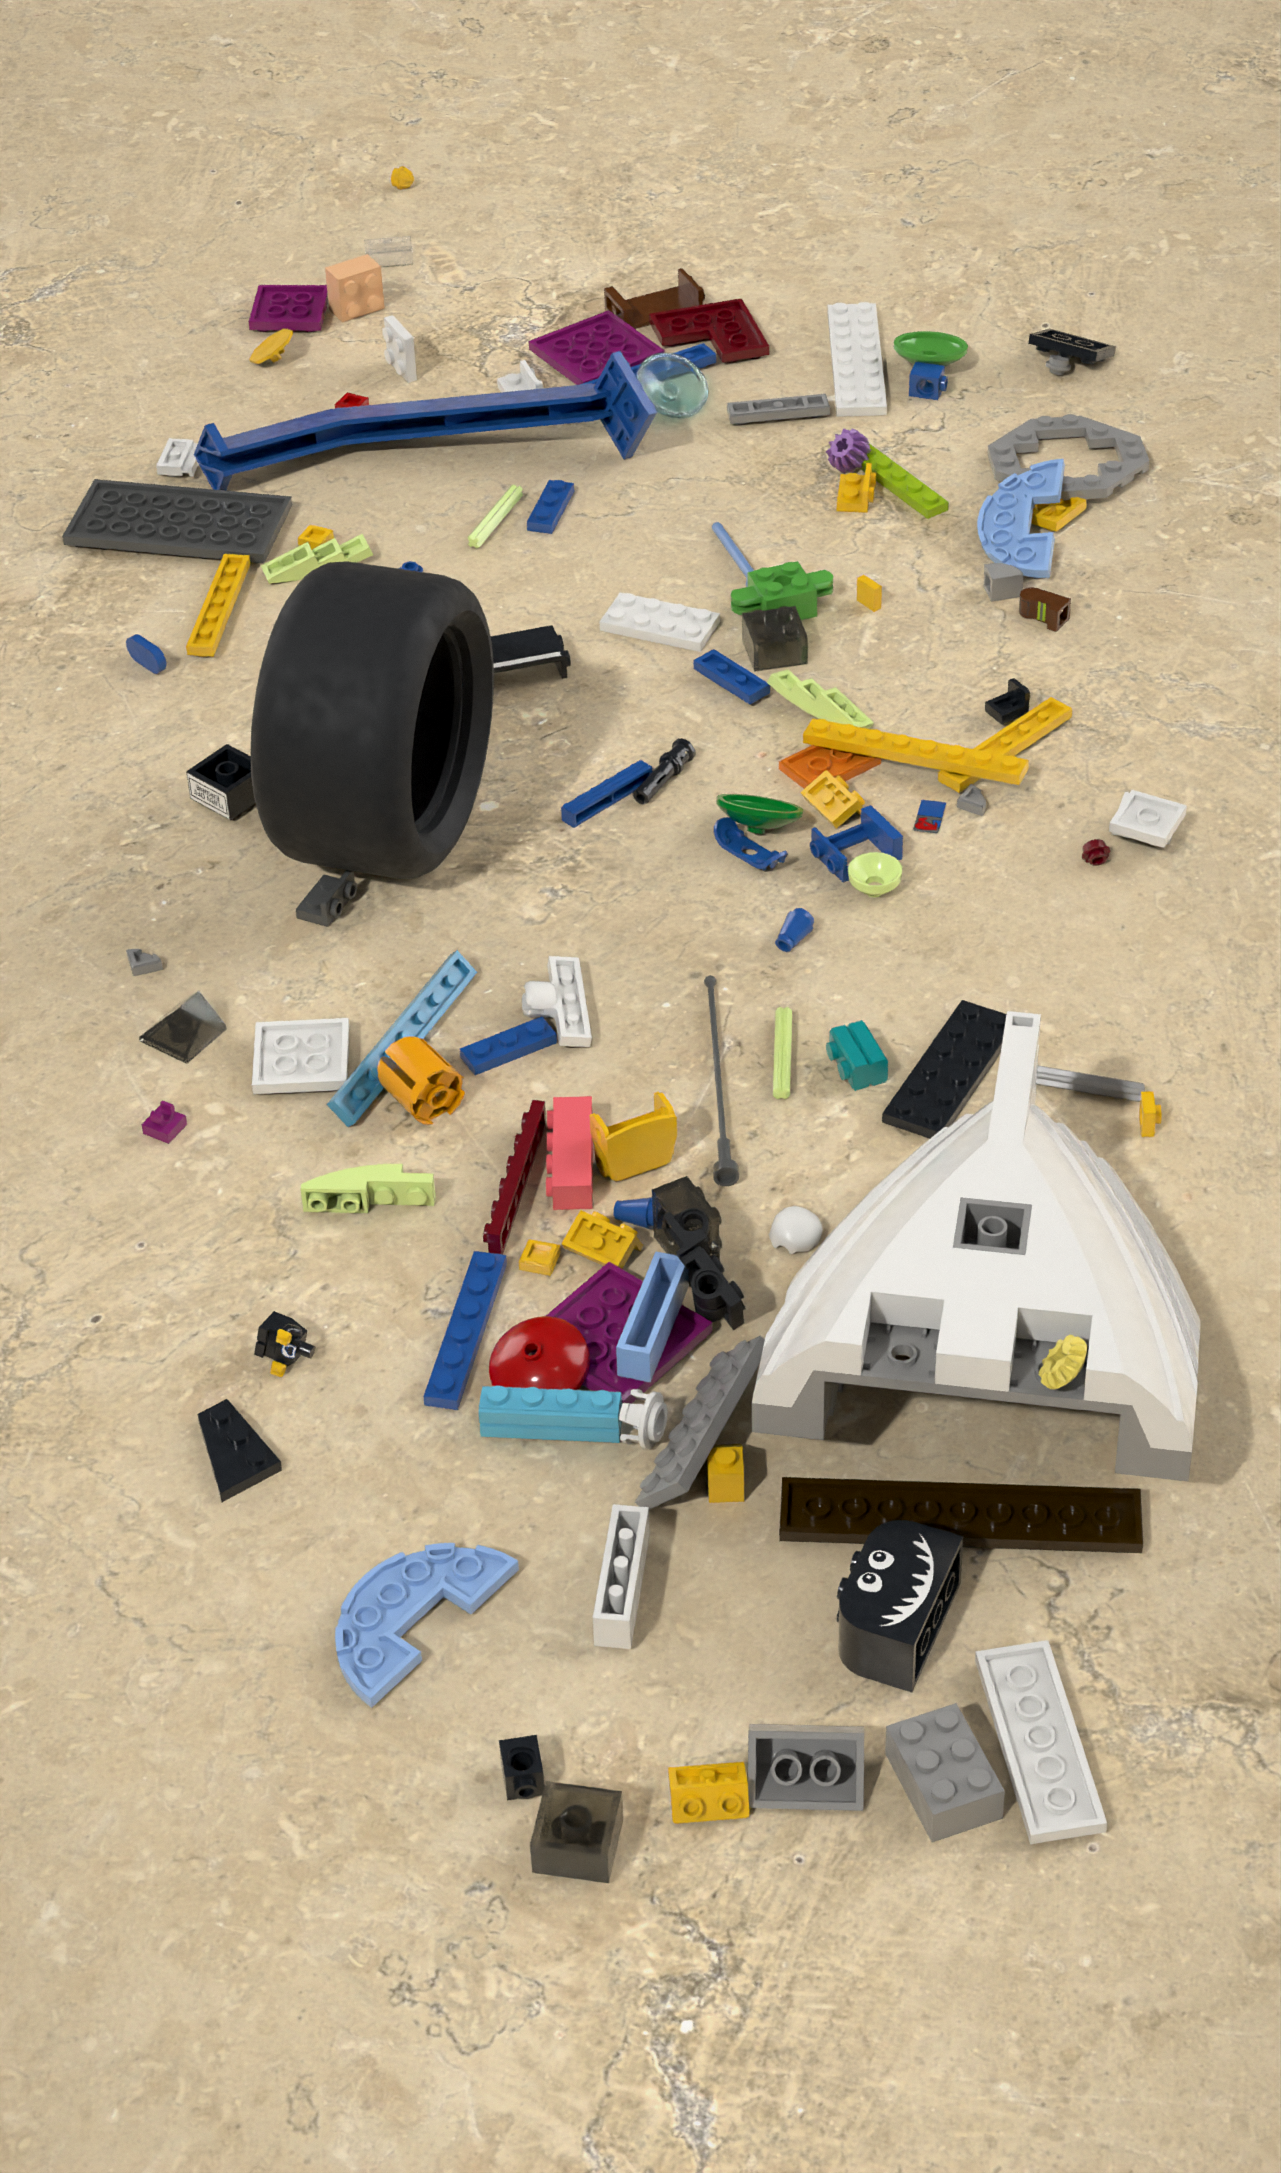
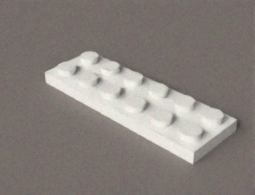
(1040, 1742)

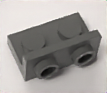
(327, 899)

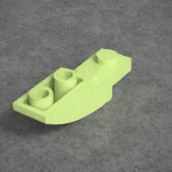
(358, 1187)

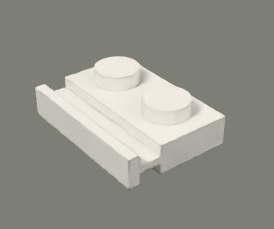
(178, 458)

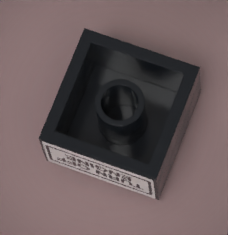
(223, 782)

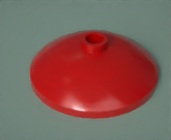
(558, 1364)

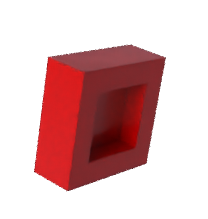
(351, 400)

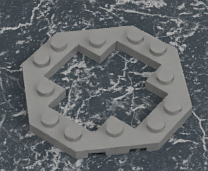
(1098, 435)

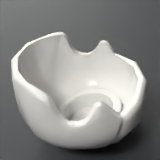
(795, 1229)

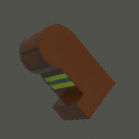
(1044, 607)

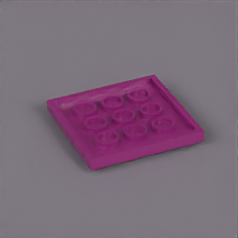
(586, 346)
(600, 1314)

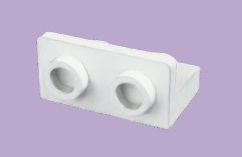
(522, 381)

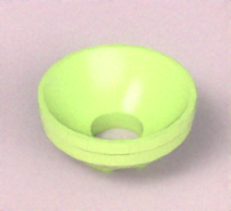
(875, 868)

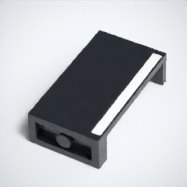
(530, 649)

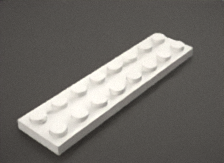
(856, 360)

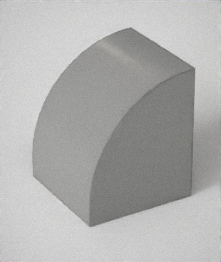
(1002, 581)

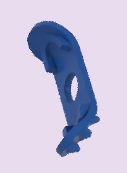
(734, 841)

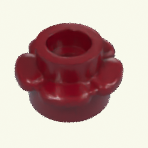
(1095, 852)

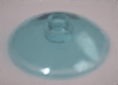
(673, 385)

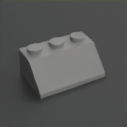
(806, 1767)

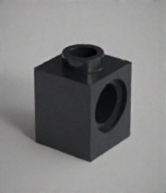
(520, 1755)

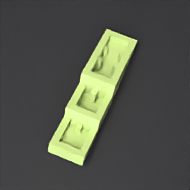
(302, 560)
(818, 702)

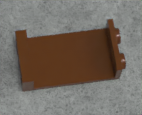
(637, 309)

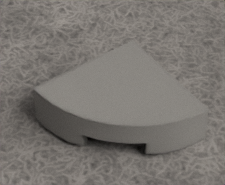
(972, 801)
(143, 963)

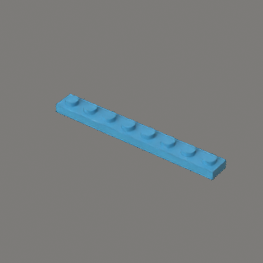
(414, 1021)

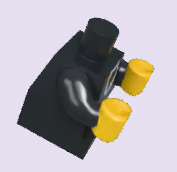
(282, 1341)

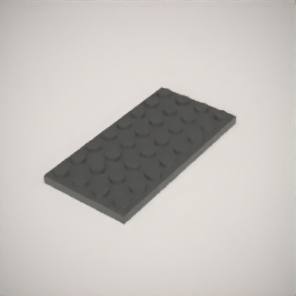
(177, 520)

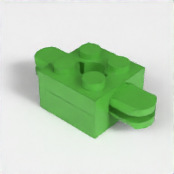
(781, 587)

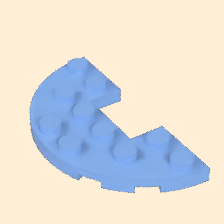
(1007, 519)
(399, 1595)

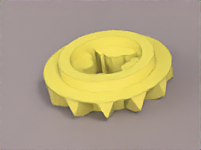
(1063, 1362)

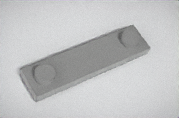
(778, 408)

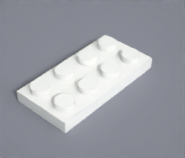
(660, 621)

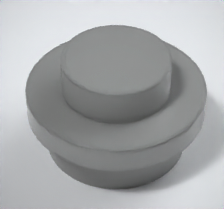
(1058, 364)

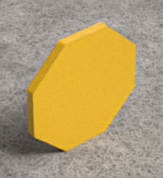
(271, 347)

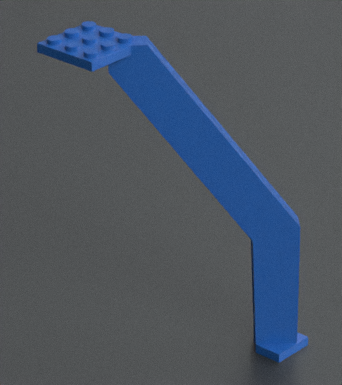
(614, 399)

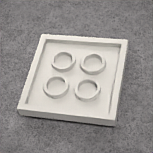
(300, 1055)

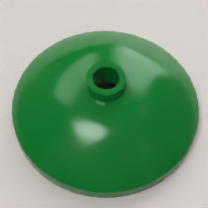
(758, 811)

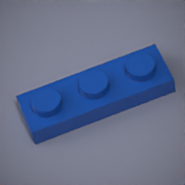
(550, 506)
(731, 676)
(508, 1045)

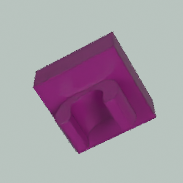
(164, 1123)

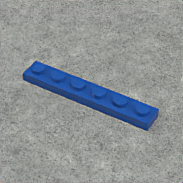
(465, 1330)

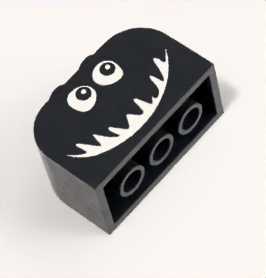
(897, 1600)

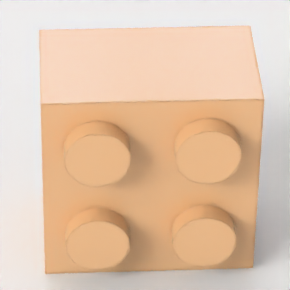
(354, 288)

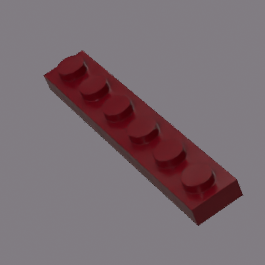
(518, 1171)

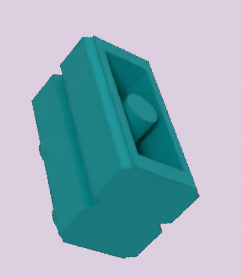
(857, 1055)

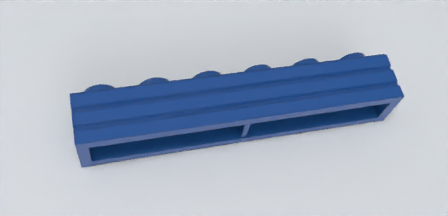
(605, 794)

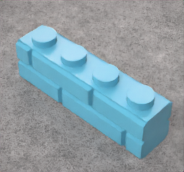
(550, 1414)

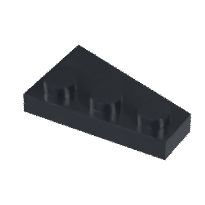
(235, 1450)

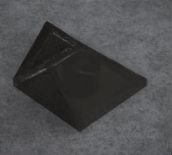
(185, 1029)

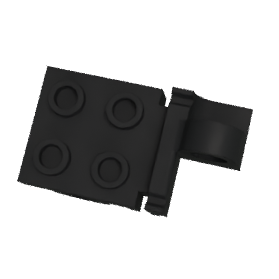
(712, 1293)

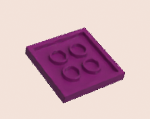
(289, 307)

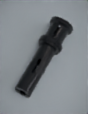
(669, 765)

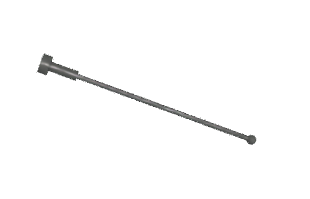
(725, 1169)

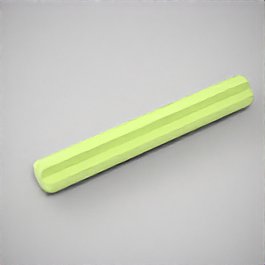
(495, 516)
(782, 1053)

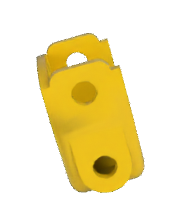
(636, 1143)

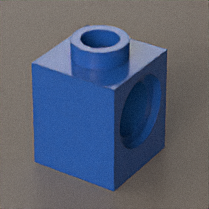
(918, 382)

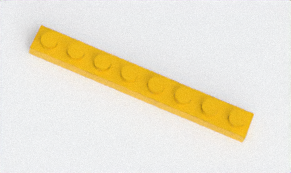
(916, 751)

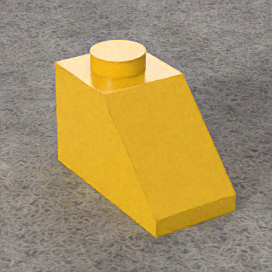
(725, 1473)

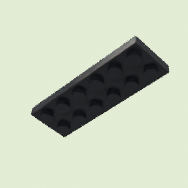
(948, 1071)

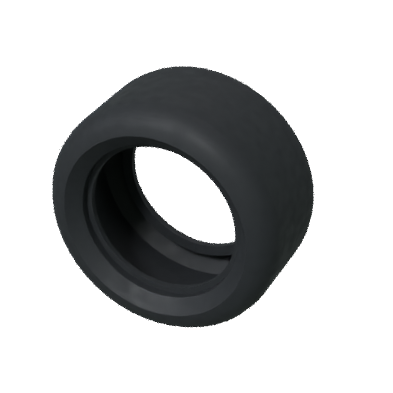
(372, 719)

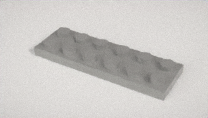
(701, 1424)

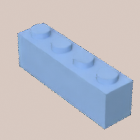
(652, 1317)

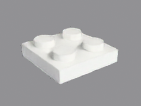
(399, 349)
(1147, 818)

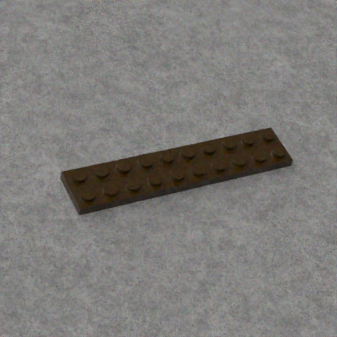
(980, 1512)

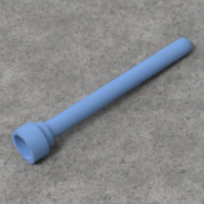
(732, 549)

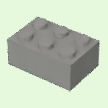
(944, 1772)

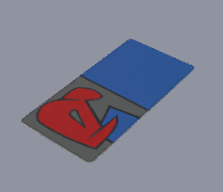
(929, 816)

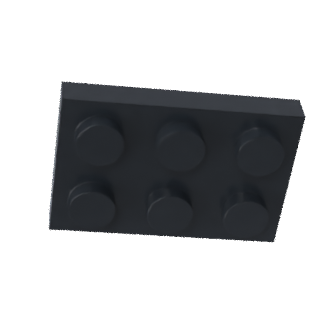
(1071, 345)

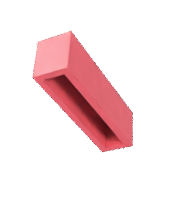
(571, 1153)

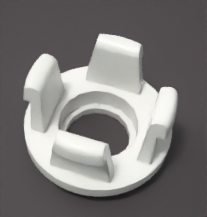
(647, 1418)

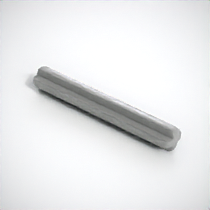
(1089, 1083)

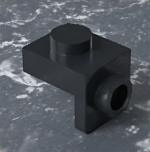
(1011, 704)

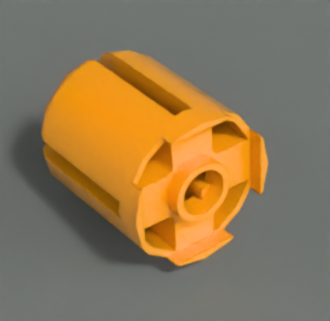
(420, 1079)

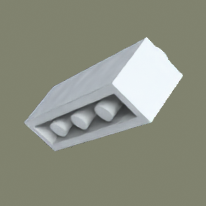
(621, 1577)

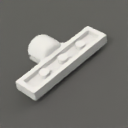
(562, 1000)

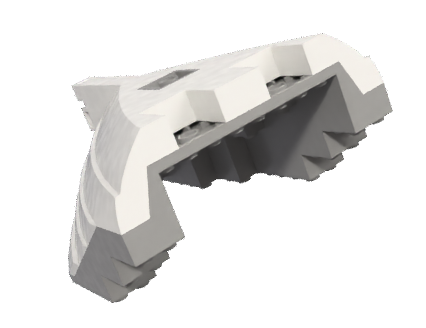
(978, 1268)

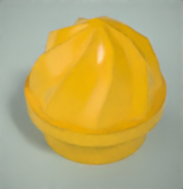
(402, 177)

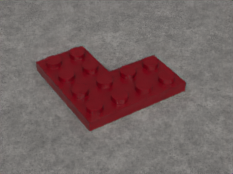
(724, 323)

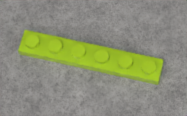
(905, 485)

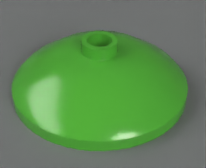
(930, 347)

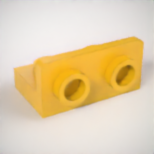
(856, 491)
(833, 799)
(600, 1240)
(708, 1792)

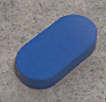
(146, 653)

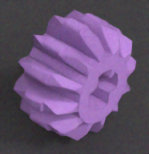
(848, 450)

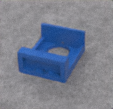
(872, 827)

